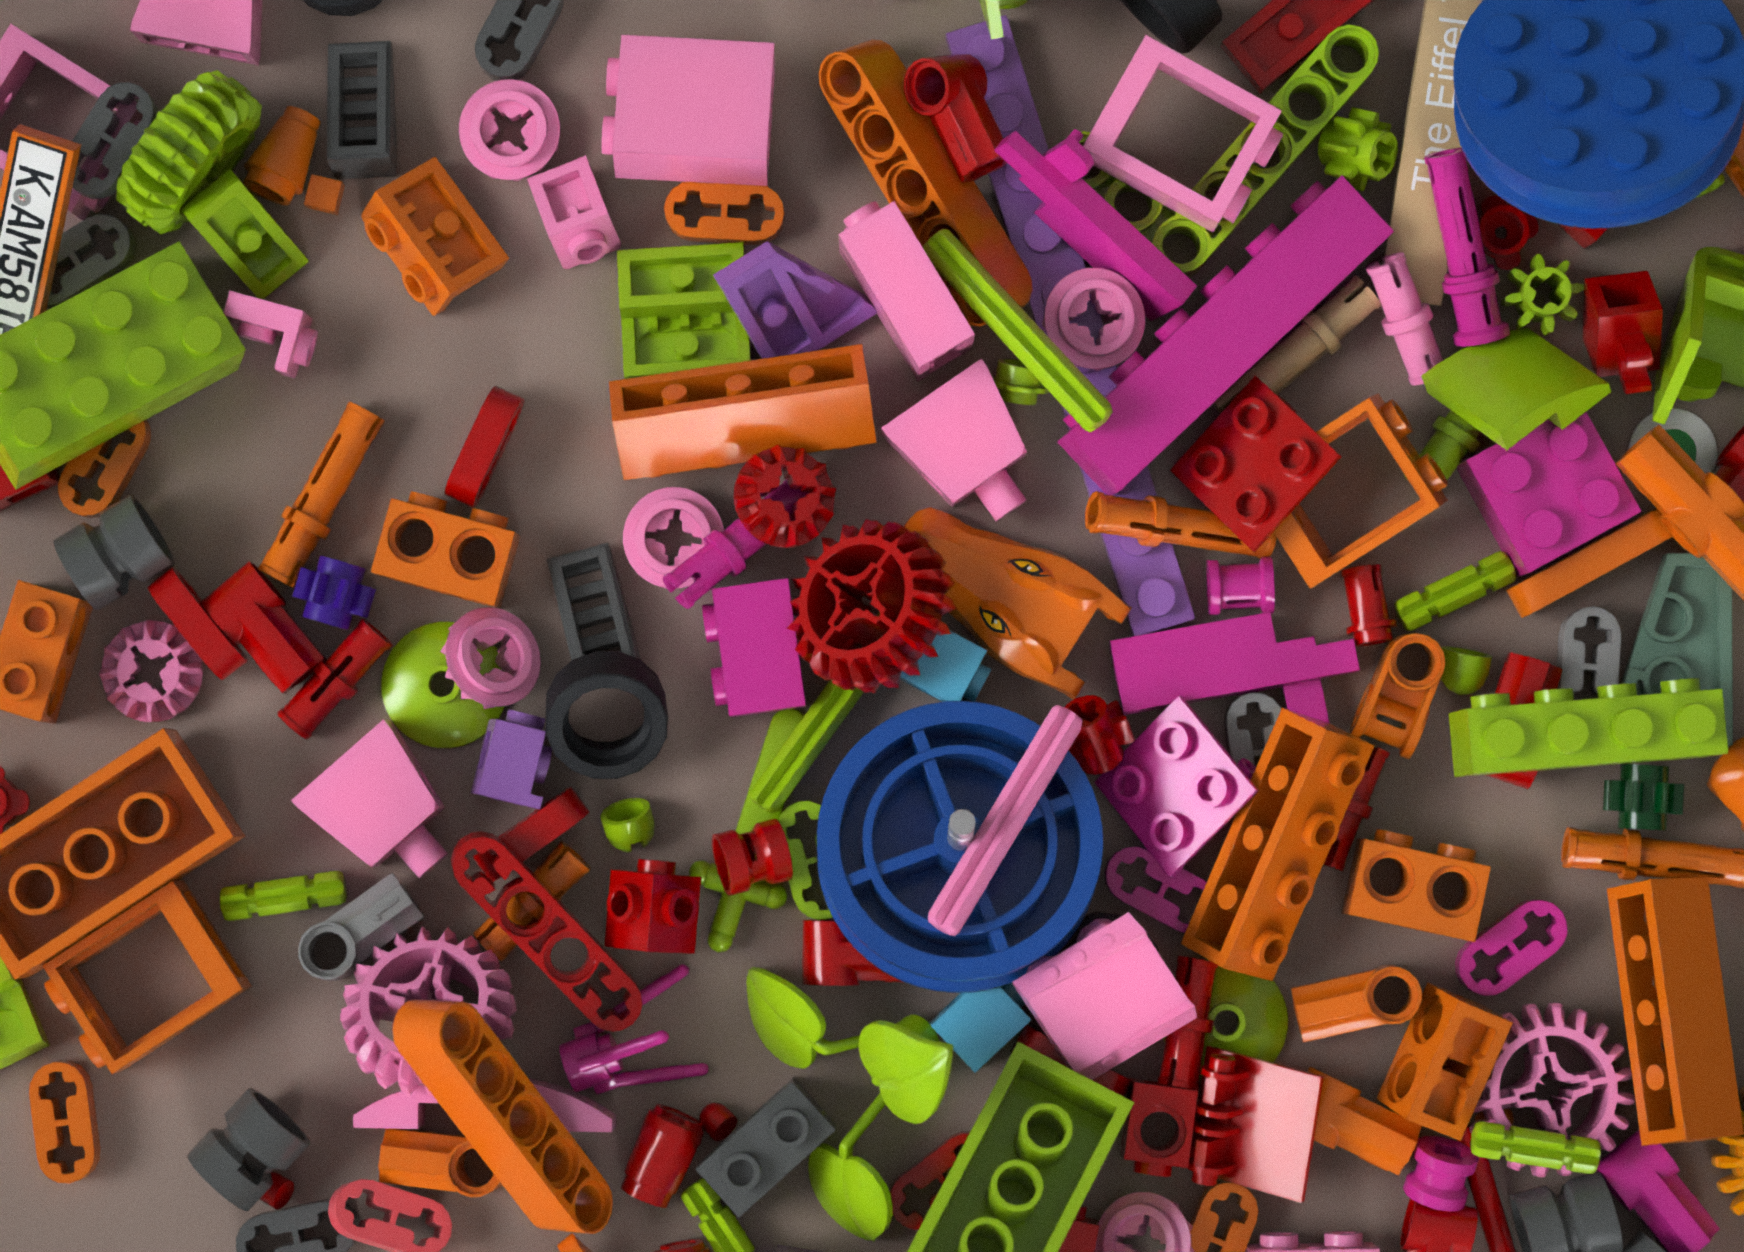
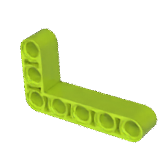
(1315, 76)

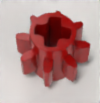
(1101, 735)

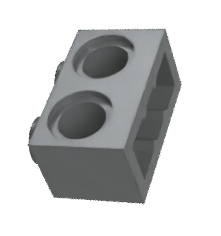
(766, 1147)

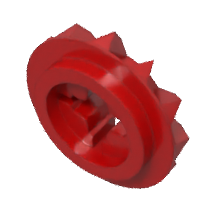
(768, 518)

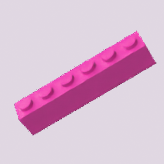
(1228, 333)

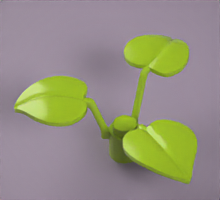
(900, 1058)

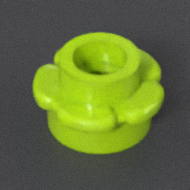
(1017, 382)

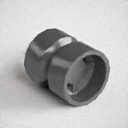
(114, 552)
(248, 1149)
(1573, 1221)

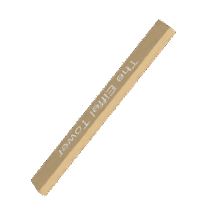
(1427, 130)

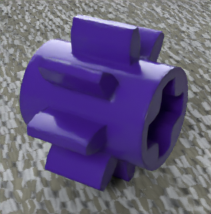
(334, 592)

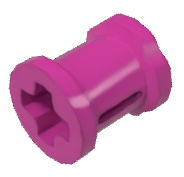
(1240, 586)

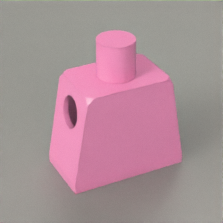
(202, 27)
(963, 441)
(377, 802)

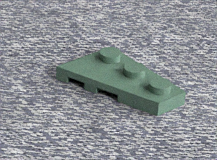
(1685, 631)

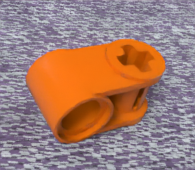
(1398, 697)

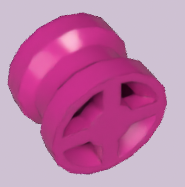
(1440, 1173)

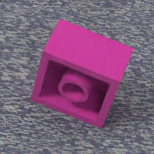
(1548, 492)

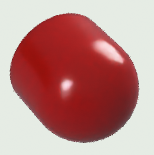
(717, 1121)
(279, 1192)

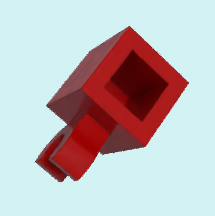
(1623, 328)

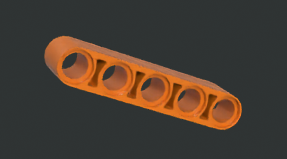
(912, 165)
(502, 1115)

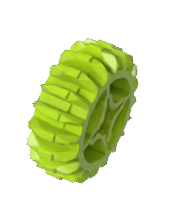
(187, 149)

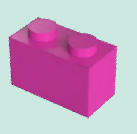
(756, 648)

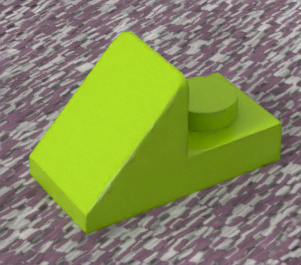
(245, 234)

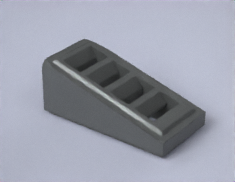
(369, 149)
(581, 563)

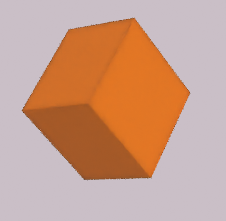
(324, 194)

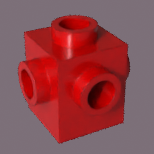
(652, 909)

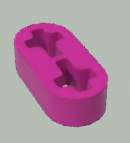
(1144, 900)
(1520, 959)

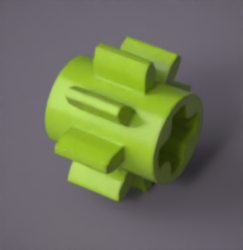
(1358, 148)
(1559, 295)

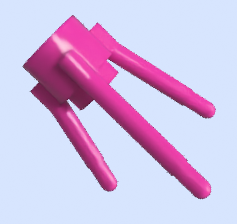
(594, 1058)

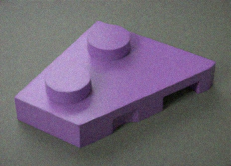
(789, 303)

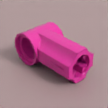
(1649, 1184)

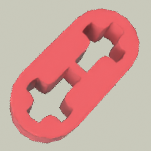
(395, 1204)

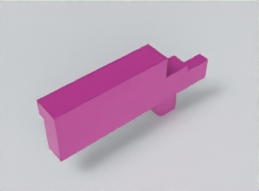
(1092, 223)
(1224, 662)

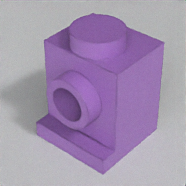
(513, 760)

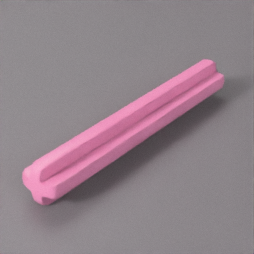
(1004, 820)

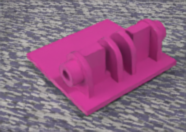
(1177, 786)

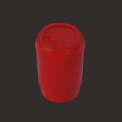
(661, 1155)

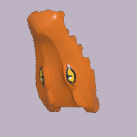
(1018, 597)

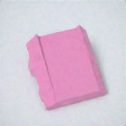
(1105, 996)

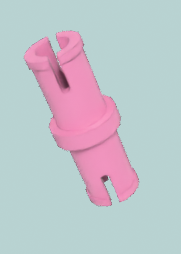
(1405, 315)

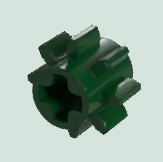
(1643, 797)

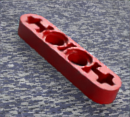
(543, 934)

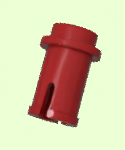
(1367, 606)

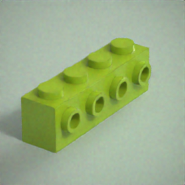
(1587, 732)

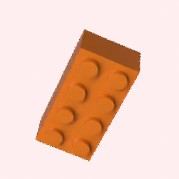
(106, 849)

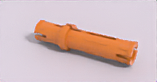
(315, 505)
(1158, 522)
(1642, 856)

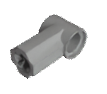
(362, 924)

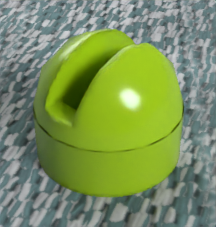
(1465, 669)
(628, 823)

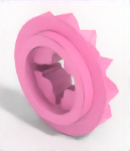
(515, 101)
(1111, 296)
(654, 514)
(517, 657)
(180, 677)
(1133, 1214)

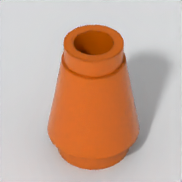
(283, 157)

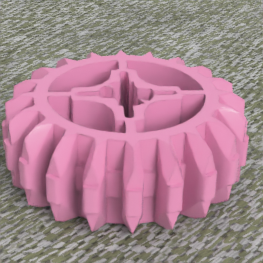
(423, 973)
(1541, 1061)

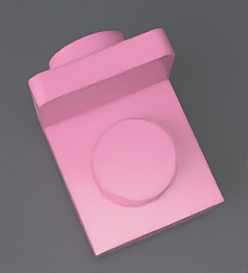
(574, 213)
(264, 320)

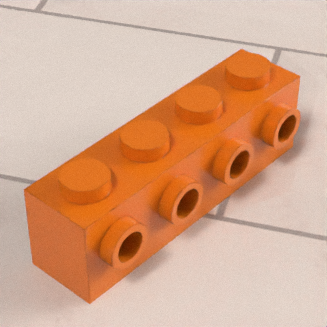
(741, 409)
(1277, 845)
(1680, 1011)

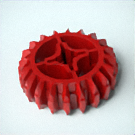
(902, 582)

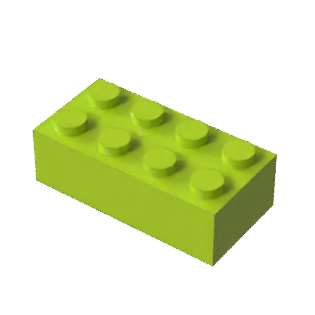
(109, 362)
(1025, 1161)

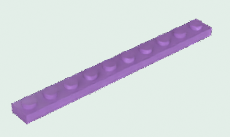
(1143, 575)

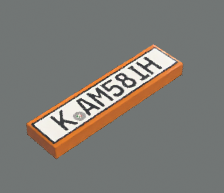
(32, 220)

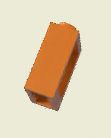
(1297, 531)
(200, 939)

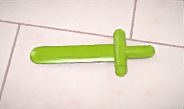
(761, 893)

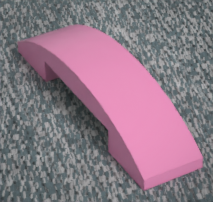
(572, 1108)

